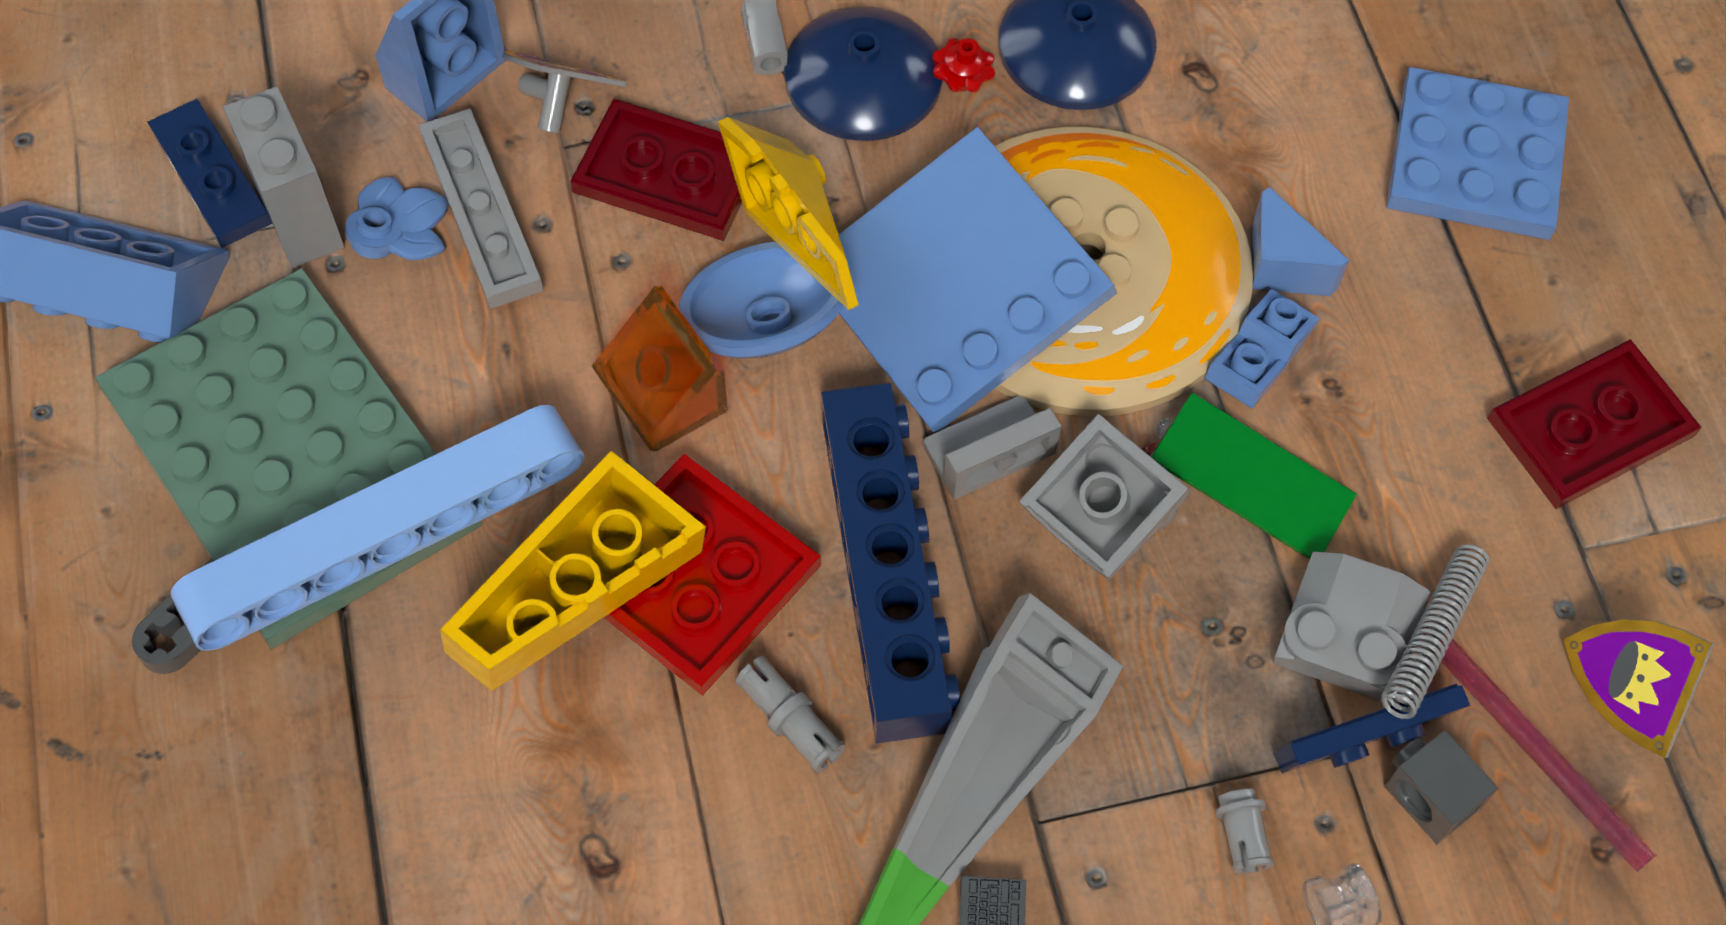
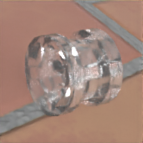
(1343, 898)

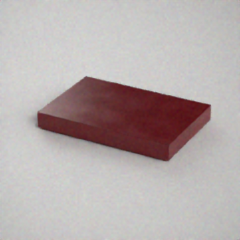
(660, 170)
(1593, 423)

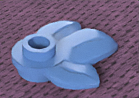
(396, 221)

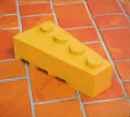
(574, 569)

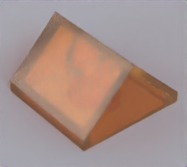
(662, 373)

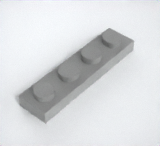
(481, 209)

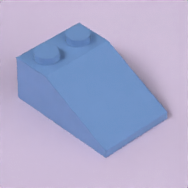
(439, 52)

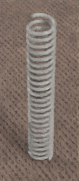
(1435, 633)

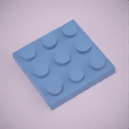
(1479, 153)

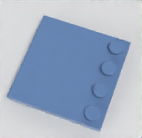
(964, 280)

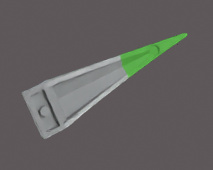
(1011, 725)

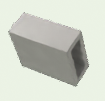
(284, 176)

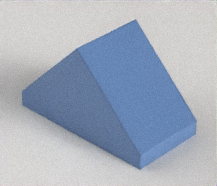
(1291, 252)

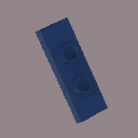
(209, 173)
(1348, 740)

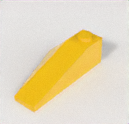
(788, 201)

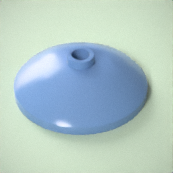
(757, 303)

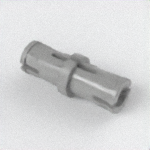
(790, 714)

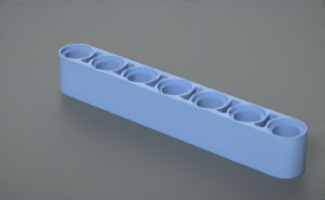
(375, 528)

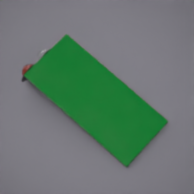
(1251, 476)

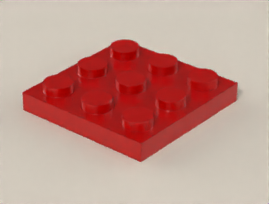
(725, 595)

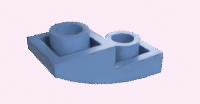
(1261, 348)

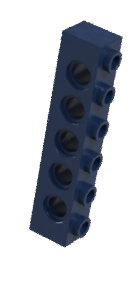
(898, 704)

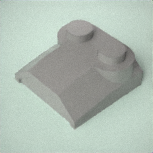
(1104, 497)
(1351, 623)

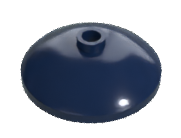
(1073, 60)
(858, 91)

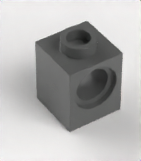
(1439, 785)

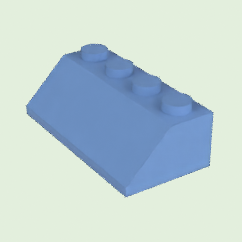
(105, 270)

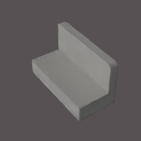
(992, 445)

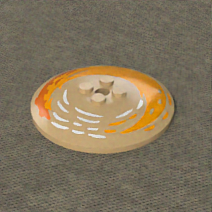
(1165, 247)

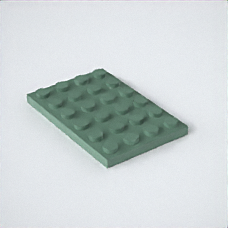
(266, 424)

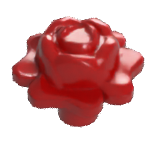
(963, 65)

